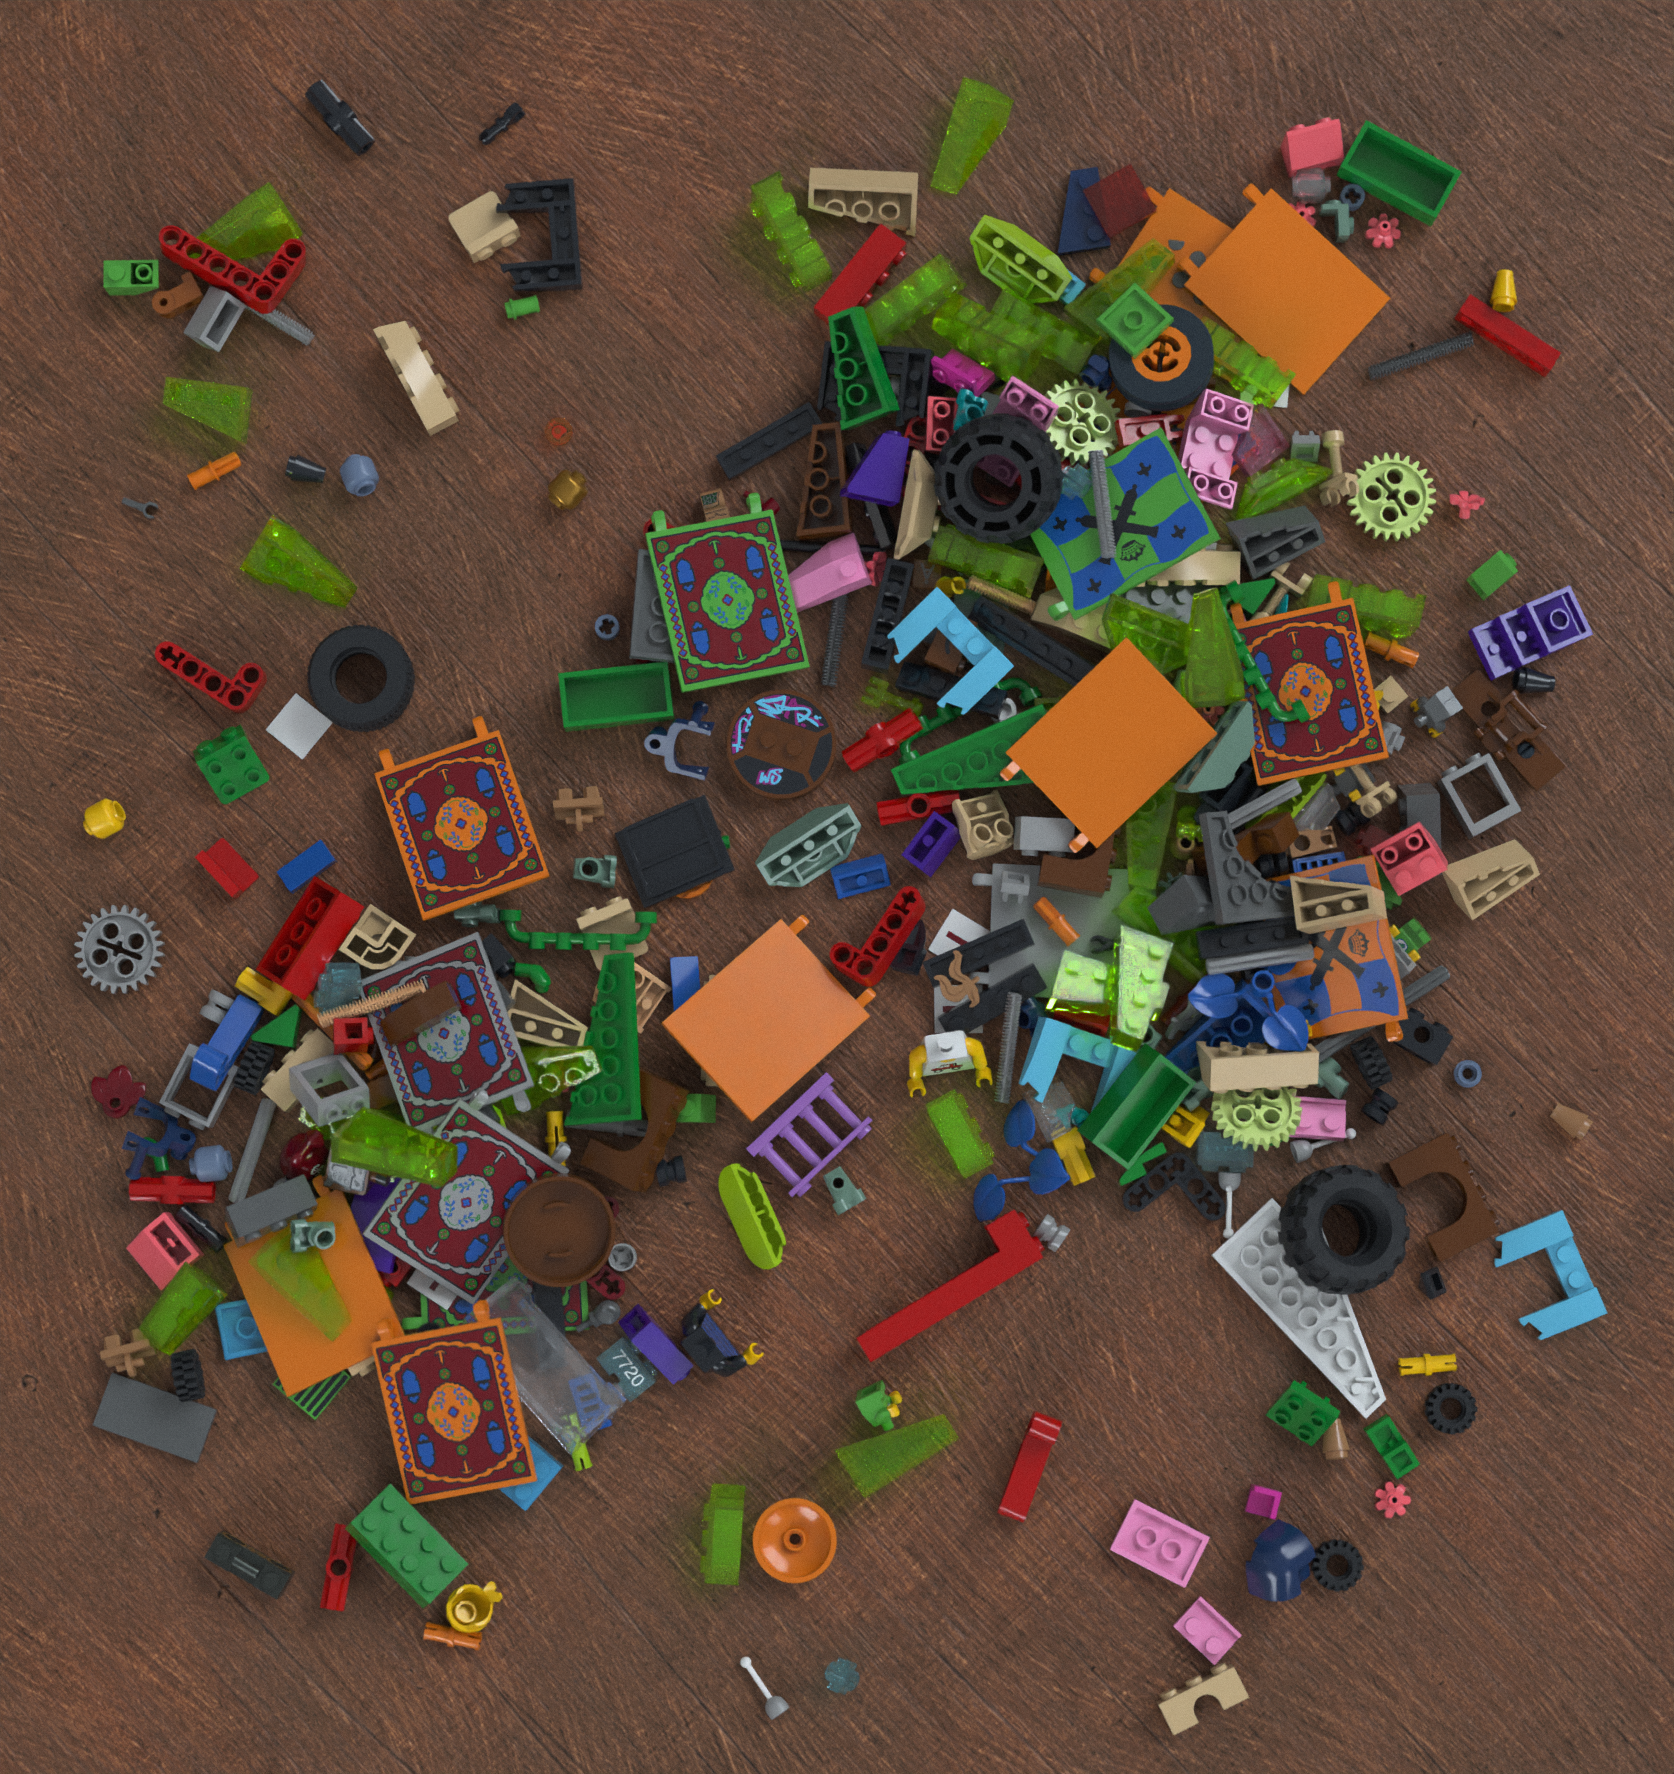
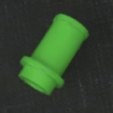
(521, 307)

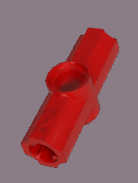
(882, 740)
(900, 809)
(172, 1190)
(335, 1586)

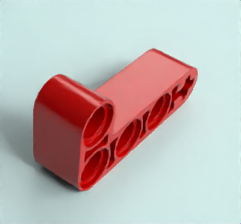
(206, 674)
(881, 935)
(1029, 1465)

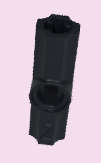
(339, 117)

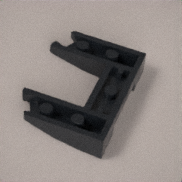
(559, 200)
(909, 363)

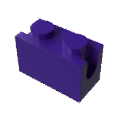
(932, 844)

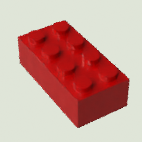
(309, 938)

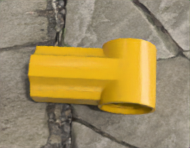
(267, 993)
(1072, 1152)

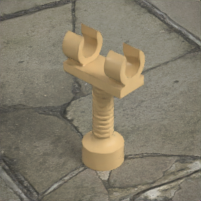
(1343, 481)
(1284, 587)
(1368, 799)

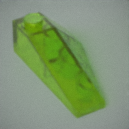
(974, 125)
(252, 226)
(292, 561)
(1213, 665)
(554, 1071)
(303, 1282)

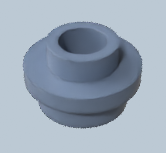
(1473, 1067)

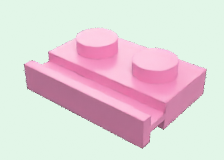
(1321, 1119)
(1207, 1630)

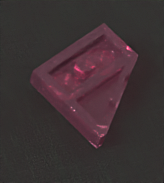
(1260, 443)

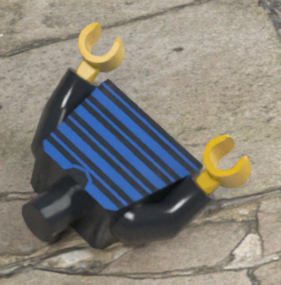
(709, 1344)

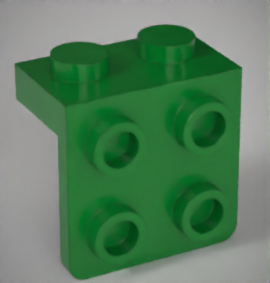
(230, 764)

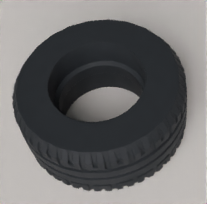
(334, 652)

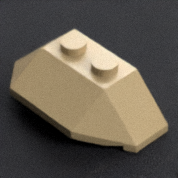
(919, 507)
(1086, 629)

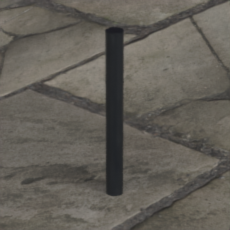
(810, 546)

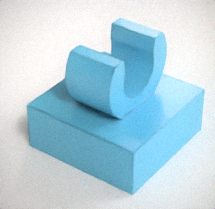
(1073, 290)

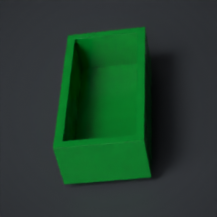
(1398, 173)
(616, 696)
(1136, 1106)
(406, 1546)

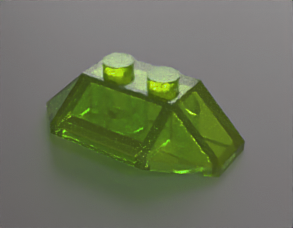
(1278, 486)
(1151, 632)

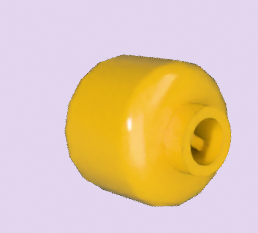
(104, 818)

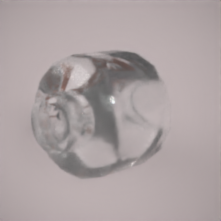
(1310, 185)

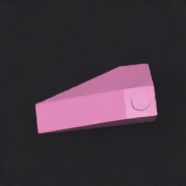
(829, 573)

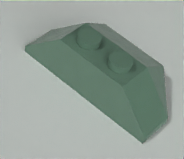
(1221, 757)
(809, 846)

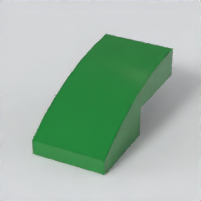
(1137, 1169)
(1391, 1446)

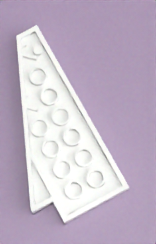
(1313, 1320)

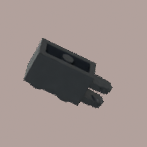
(1229, 797)

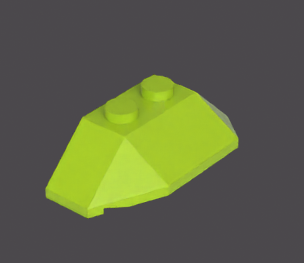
(1018, 261)

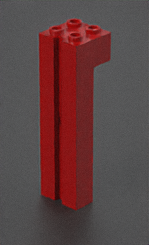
(1015, 1253)

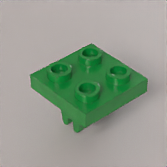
(1303, 1412)

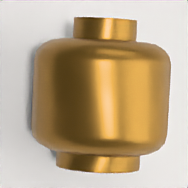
(567, 489)

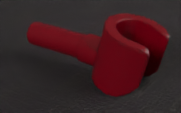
(770, 504)

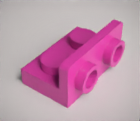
(961, 373)

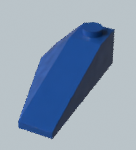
(1238, 1029)

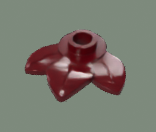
(117, 1087)

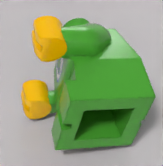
(1411, 937)
(876, 1404)

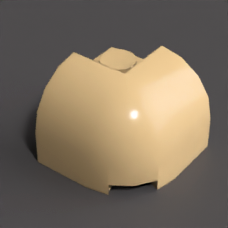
(377, 940)

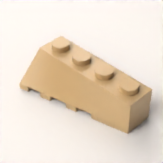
(866, 195)
(417, 377)
(1206, 566)
(1256, 1067)

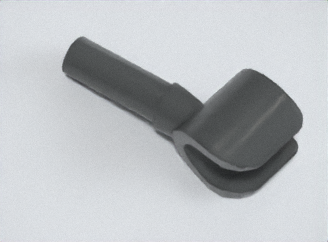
(140, 506)

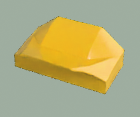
(1185, 1125)

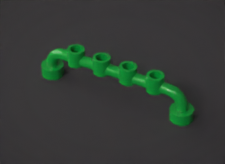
(1252, 673)
(949, 714)
(590, 941)

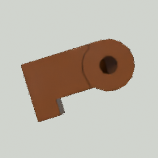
(179, 299)

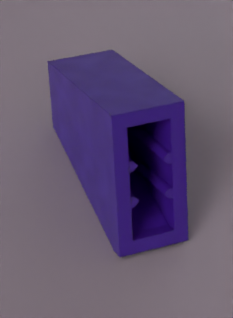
(880, 471)
(655, 1344)

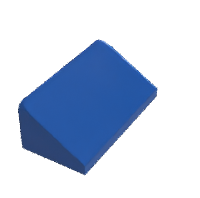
(306, 866)
(860, 876)
(684, 979)

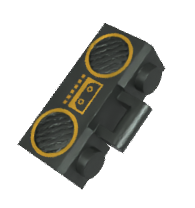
(249, 1564)

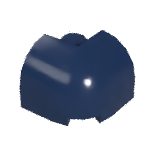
(1279, 1563)

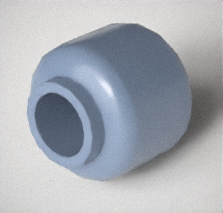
(359, 475)
(211, 1163)

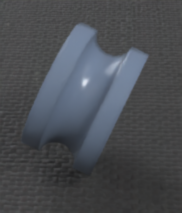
(1357, 191)
(599, 624)

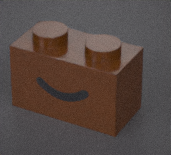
(945, 655)

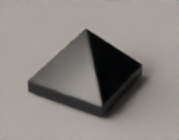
(1432, 1283)

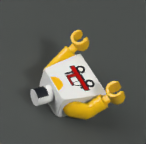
(946, 1054)

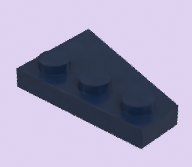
(1080, 225)

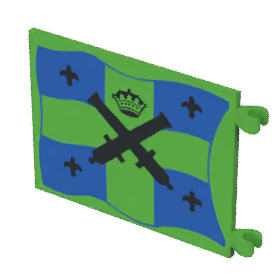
(1154, 527)

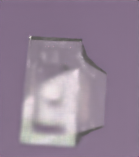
(1318, 810)
(1054, 1113)

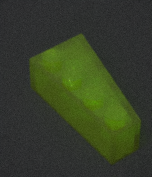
(789, 233)
(913, 298)
(989, 561)
(1148, 838)
(1184, 953)
(393, 1149)

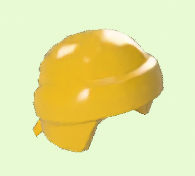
(471, 1607)

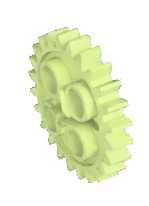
(1097, 412)
(1410, 483)
(1257, 1111)

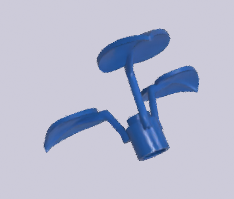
(1216, 999)
(1045, 1170)

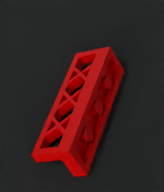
(1507, 335)

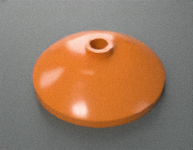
(794, 1561)

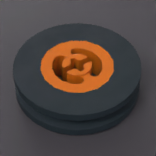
(1174, 386)

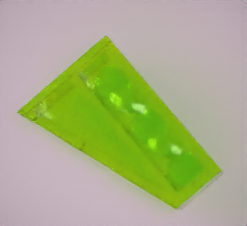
(181, 1308)

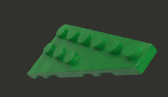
(969, 761)
(613, 1033)

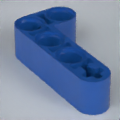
(217, 1057)

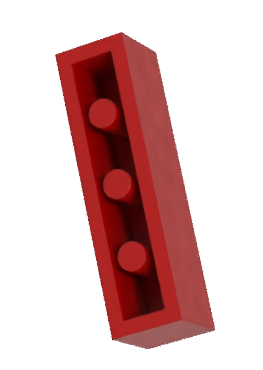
(863, 274)

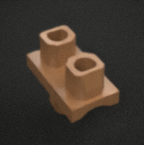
(578, 810)
(127, 1356)

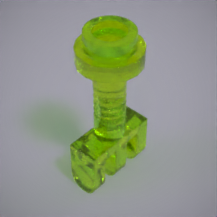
(882, 695)
(1186, 824)

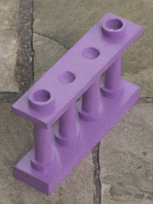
(803, 1109)

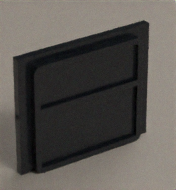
(674, 851)

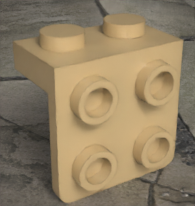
(483, 228)
(615, 918)

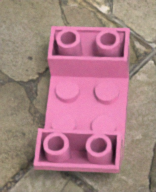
(1023, 402)
(1209, 442)

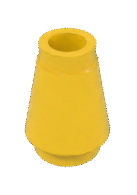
(1504, 292)

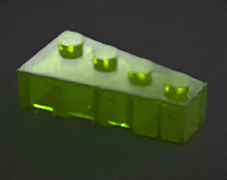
(1143, 267)
(990, 338)
(1064, 343)
(1244, 368)
(1373, 608)
(1137, 977)
(1087, 987)
(890, 1456)

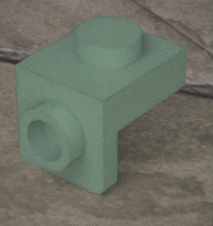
(1343, 223)

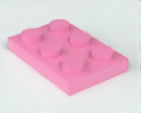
(1159, 1543)

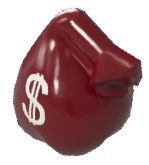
(304, 1155)

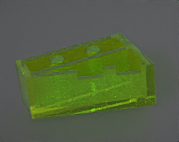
(213, 404)
(960, 1133)
(723, 1534)

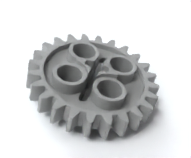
(110, 972)

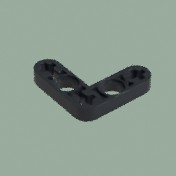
(1181, 1179)

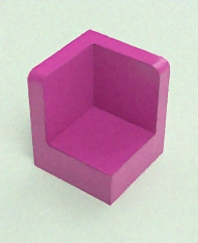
(1263, 1501)

